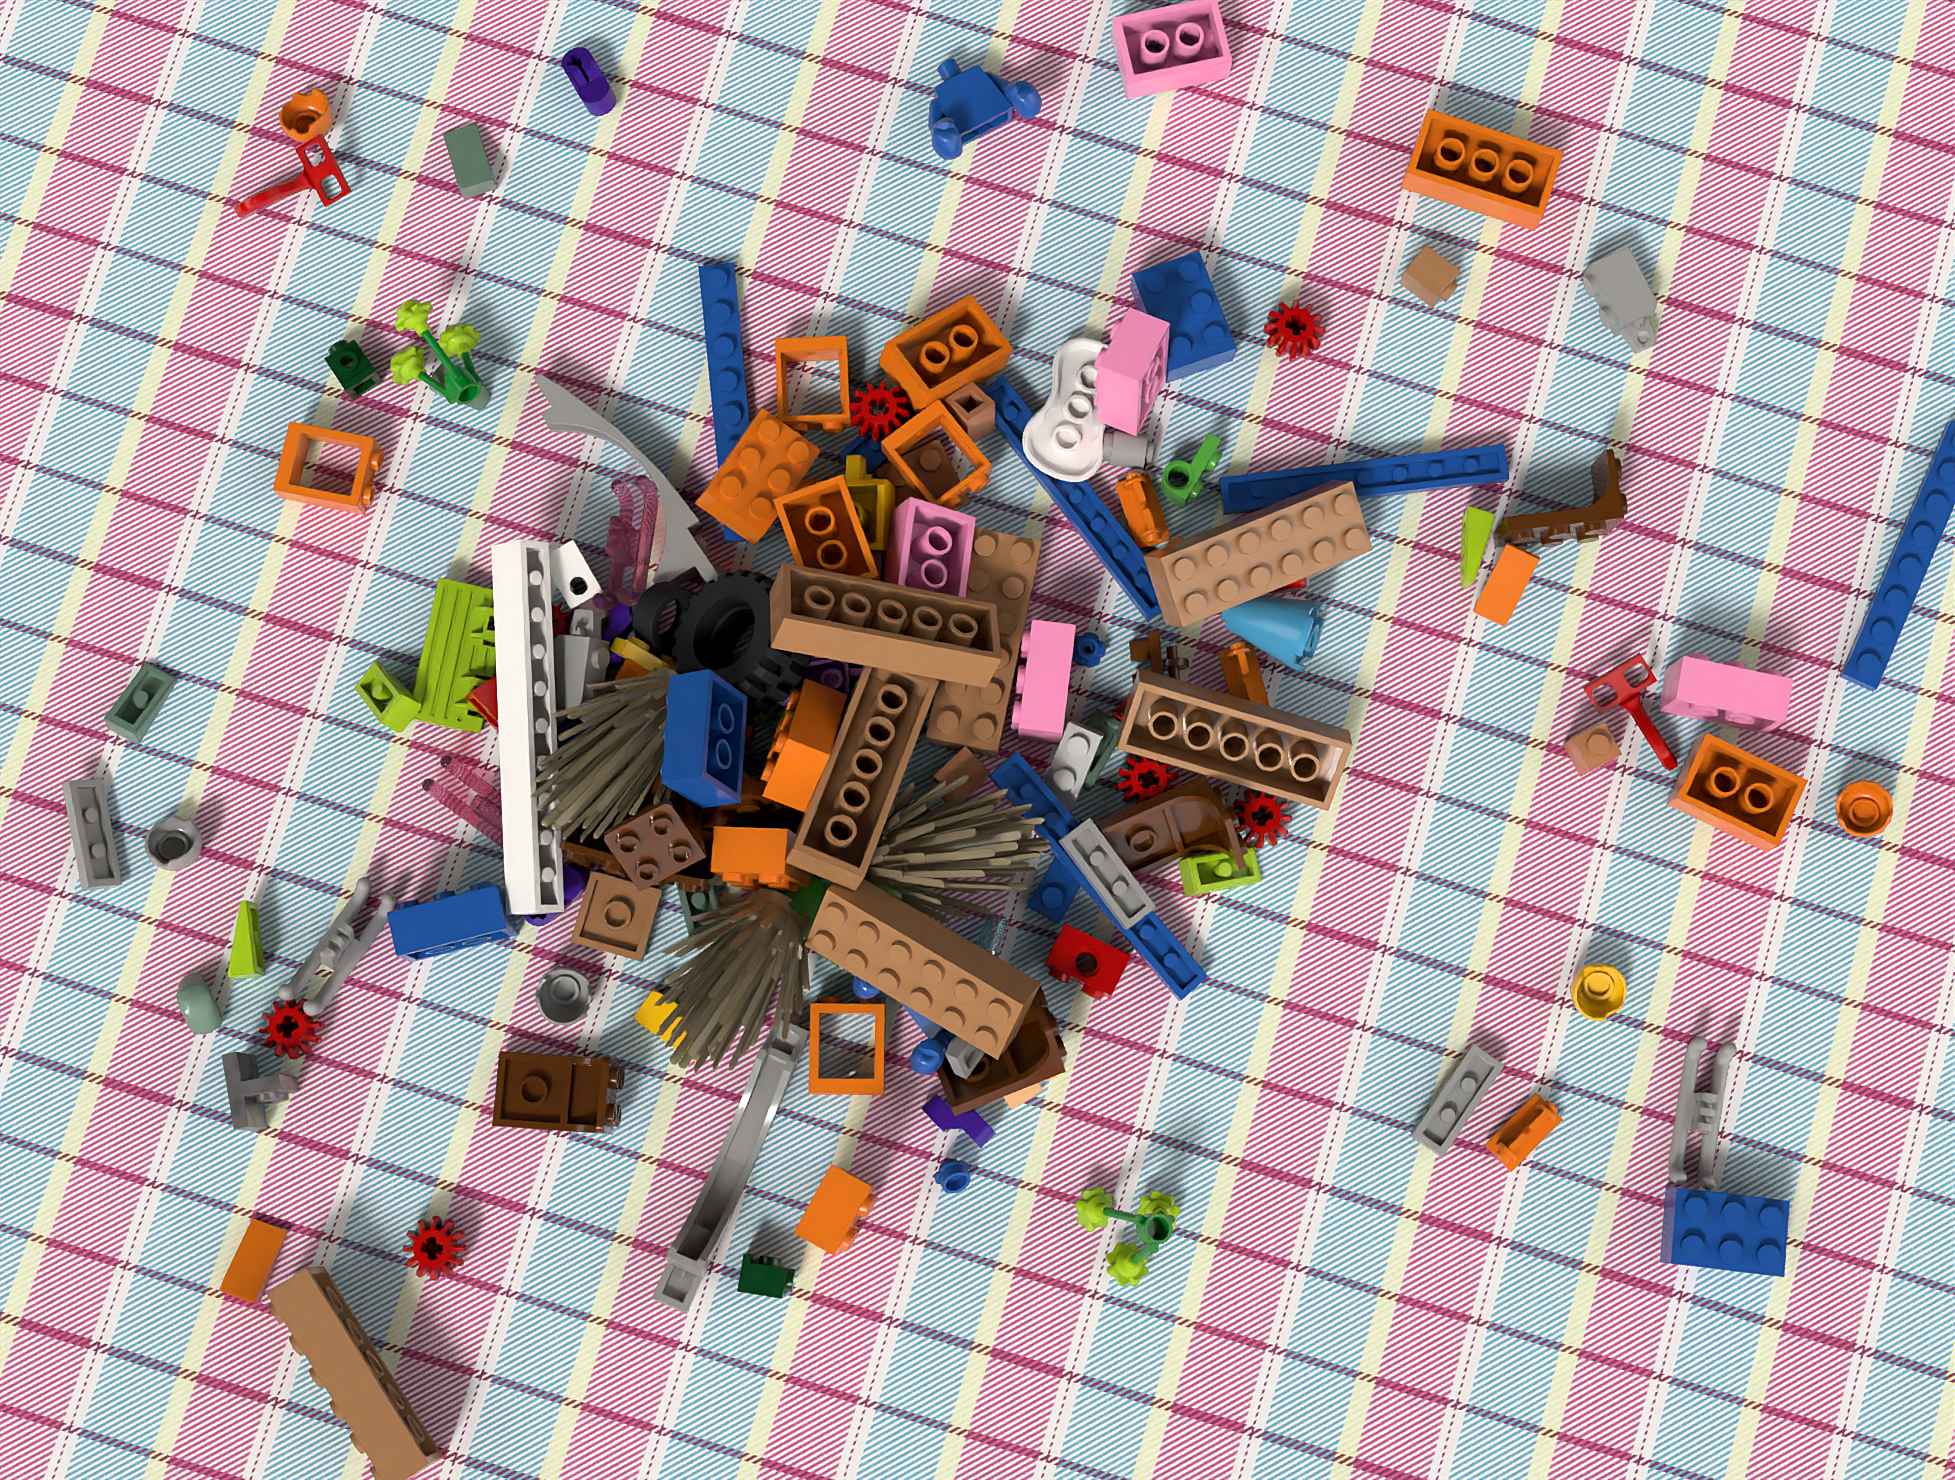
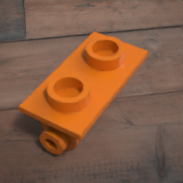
(1142, 510)
(1243, 673)
(1524, 1132)

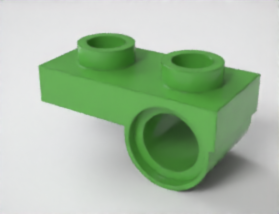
(1206, 458)

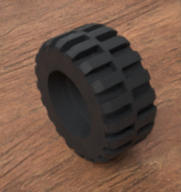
(715, 625)

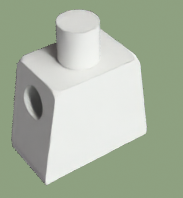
(567, 569)

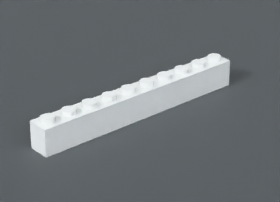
(526, 724)

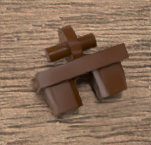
(1150, 650)

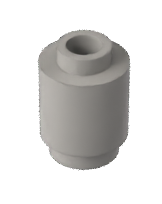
(1127, 450)

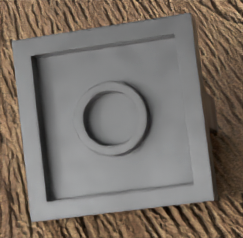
(249, 1092)

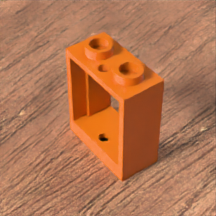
(813, 349)
(918, 428)
(294, 458)
(841, 1086)

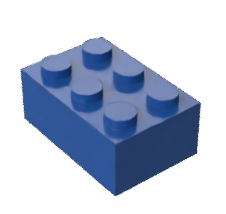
(1186, 299)
(704, 739)
(451, 922)
(1724, 1231)

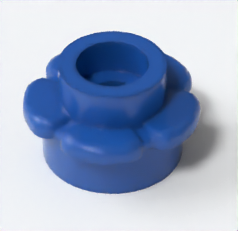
(1090, 659)
(953, 1175)

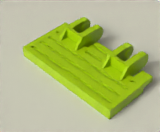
(455, 655)

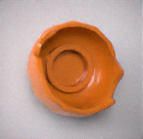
(306, 116)
(1864, 808)

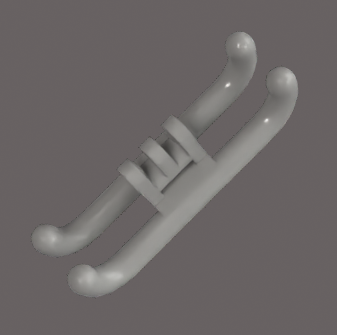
(339, 949)
(1699, 1112)

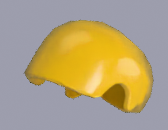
(1598, 991)

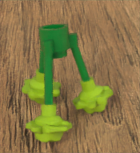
(459, 339)
(1153, 1222)

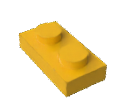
(637, 652)

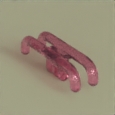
(628, 545)
(485, 808)

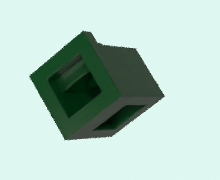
(357, 378)
(765, 1277)

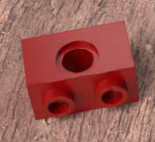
(1072, 944)

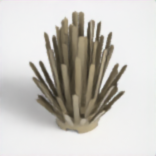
(618, 749)
(952, 844)
(737, 977)

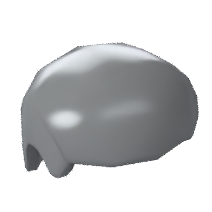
(173, 843)
(563, 995)

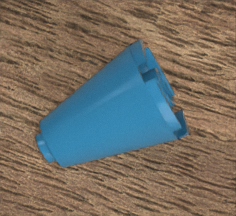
(1278, 627)

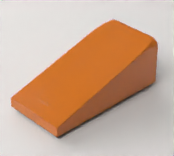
(1505, 584)
(254, 1261)

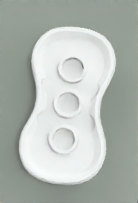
(1065, 432)

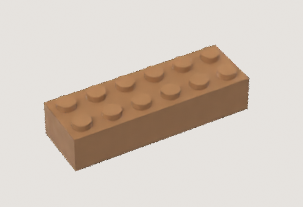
(1258, 553)
(1002, 574)
(884, 625)
(1233, 739)
(862, 775)
(923, 965)
(353, 1375)

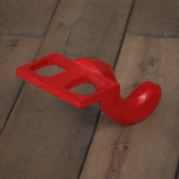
(309, 178)
(1629, 698)

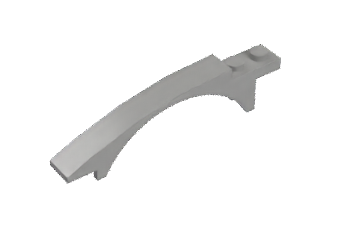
(682, 553)
(716, 1203)

